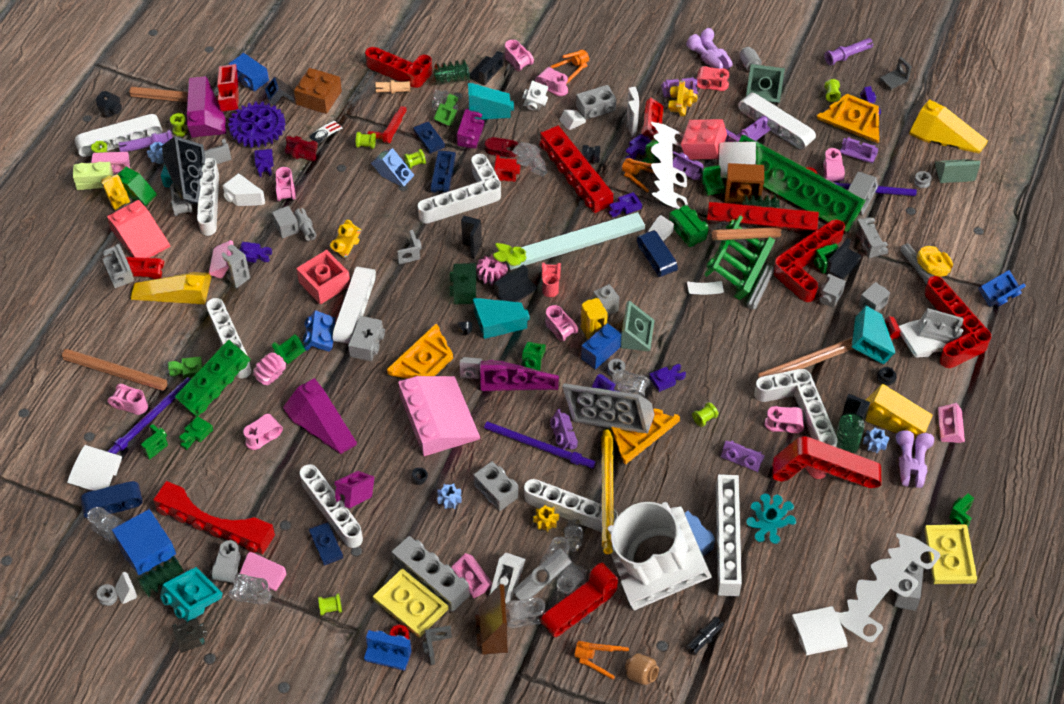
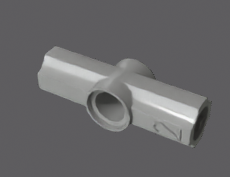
(552, 566)

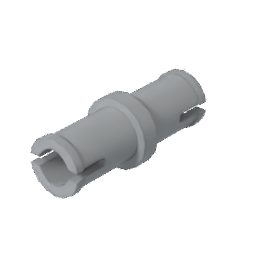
(305, 224)

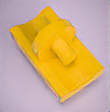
(684, 98)
(115, 191)
(346, 238)

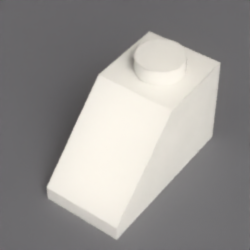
(243, 192)
(508, 573)

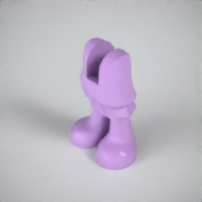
(712, 56)
(913, 465)

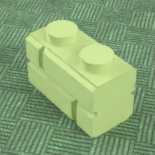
(91, 174)

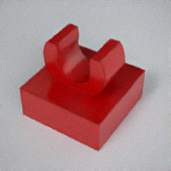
(892, 327)

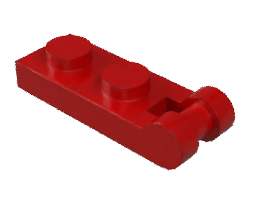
(654, 114)
(141, 266)

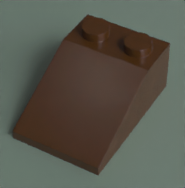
(493, 623)

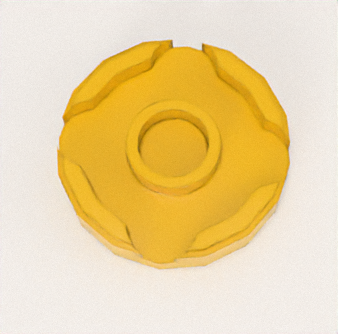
(934, 261)

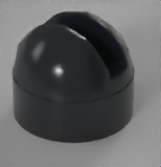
(464, 326)
(423, 476)

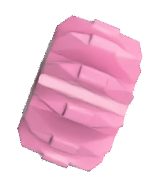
(490, 269)
(269, 368)

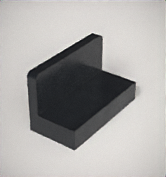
(487, 68)
(276, 89)
(471, 234)
(843, 261)
(514, 285)
(856, 406)

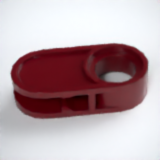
(498, 146)

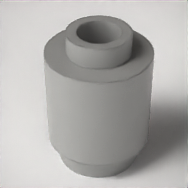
(749, 56)

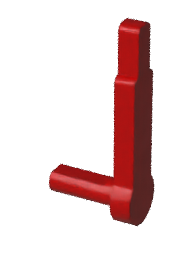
(388, 134)

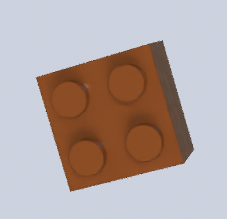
(318, 90)
(743, 180)

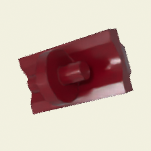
(300, 148)

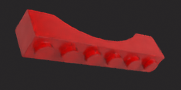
(764, 216)
(249, 533)

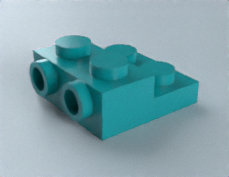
(189, 594)

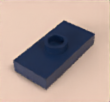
(429, 137)
(326, 543)

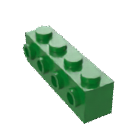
(213, 378)

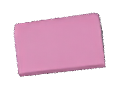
(118, 160)
(218, 265)
(951, 423)
(263, 568)
(472, 572)

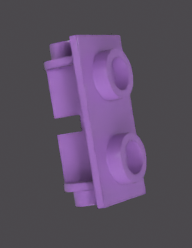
(690, 83)
(756, 129)
(863, 152)
(693, 168)
(562, 426)
(742, 455)

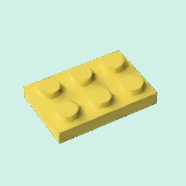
(956, 556)
(410, 603)

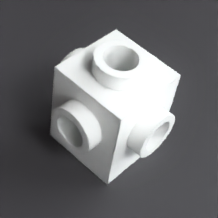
(535, 96)

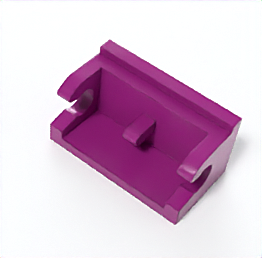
(470, 129)
(355, 487)

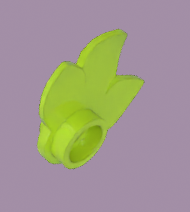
(512, 256)

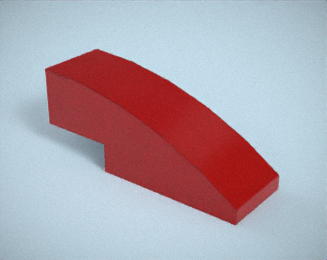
(228, 87)

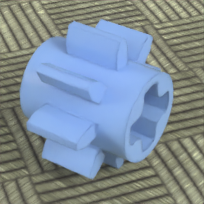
(155, 153)
(876, 440)
(449, 496)

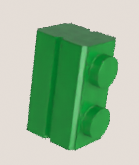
(688, 225)

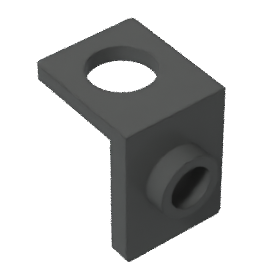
(897, 76)
(430, 637)

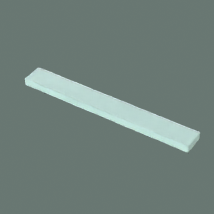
(581, 238)

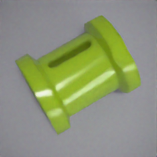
(833, 93)
(179, 124)
(365, 140)
(96, 147)
(420, 159)
(705, 414)
(330, 604)

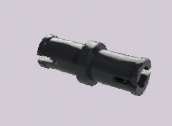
(704, 635)

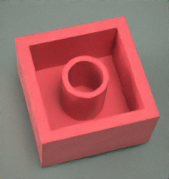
(703, 138)
(323, 277)

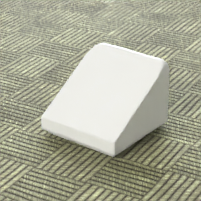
(571, 119)
(662, 227)
(125, 589)

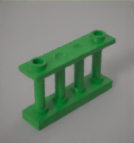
(756, 260)

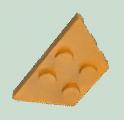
(854, 116)
(424, 357)
(633, 443)

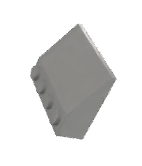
(609, 408)

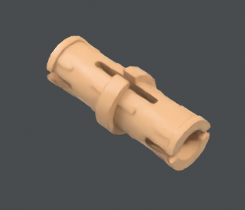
(392, 86)

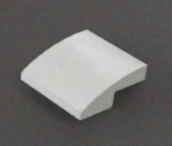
(632, 111)
(736, 153)
(919, 345)
(94, 468)
(819, 630)

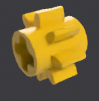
(546, 518)

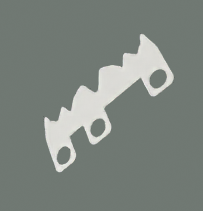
(665, 169)
(888, 574)

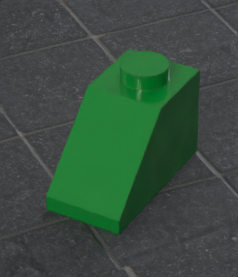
(136, 186)

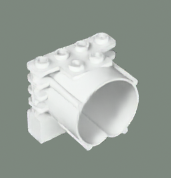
(661, 573)

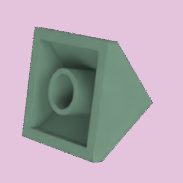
(766, 82)
(957, 170)
(636, 329)

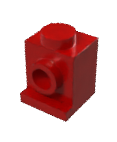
(506, 169)

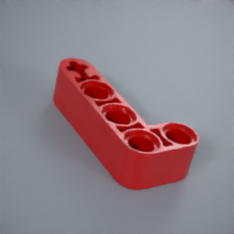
(399, 68)
(583, 601)

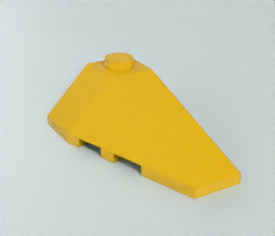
(942, 126)
(181, 288)

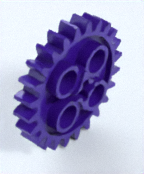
(257, 124)

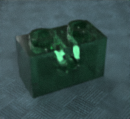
(464, 283)

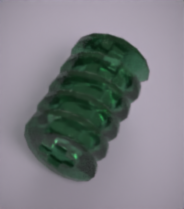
(450, 71)
(766, 202)
(850, 433)
(159, 575)

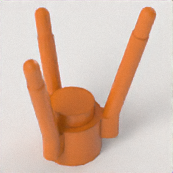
(578, 58)
(632, 167)
(586, 651)

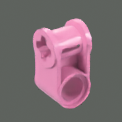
(517, 55)
(553, 80)
(833, 165)
(284, 184)
(562, 325)
(128, 399)
(786, 419)
(263, 430)

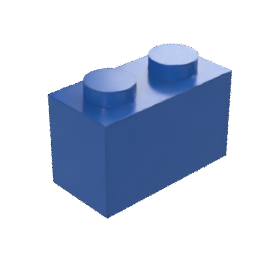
(250, 72)
(601, 346)

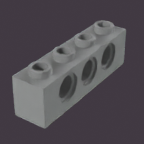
(412, 549)

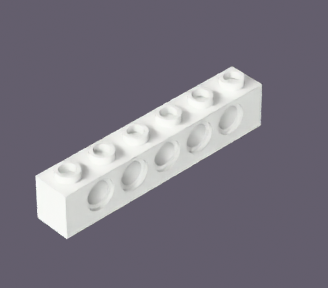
(728, 535)

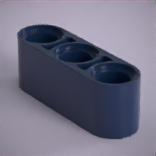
(657, 253)
(113, 498)

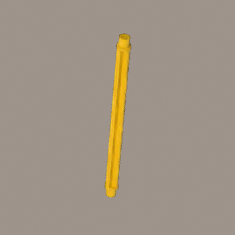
(607, 490)

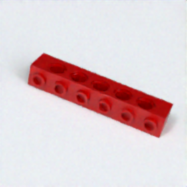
(576, 169)

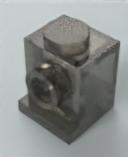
(189, 635)

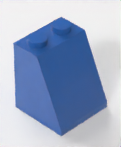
(143, 542)

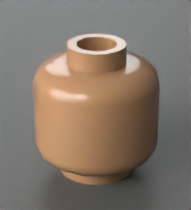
(641, 669)

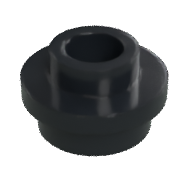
(886, 372)

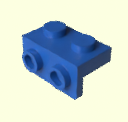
(1000, 288)
(319, 331)
(387, 650)

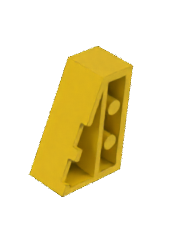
(896, 412)

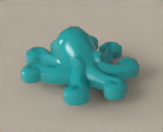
(771, 517)

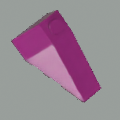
(203, 109)
(511, 377)
(315, 412)

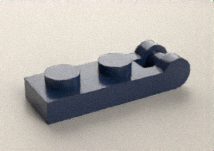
(443, 171)

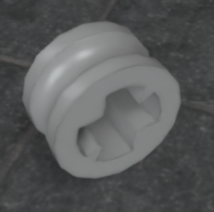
(927, 179)
(615, 363)
(103, 599)

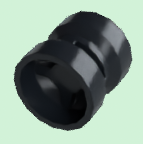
(591, 153)

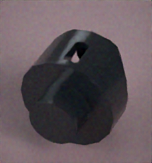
(110, 106)

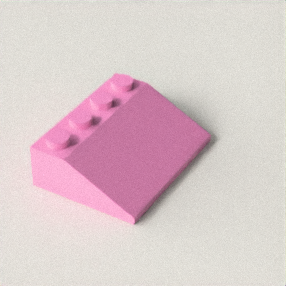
(437, 413)

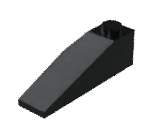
(185, 163)

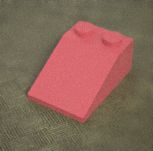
(138, 230)

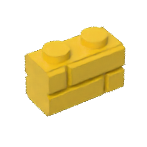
(592, 317)

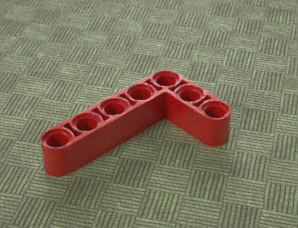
(790, 263)
(975, 335)
(826, 458)

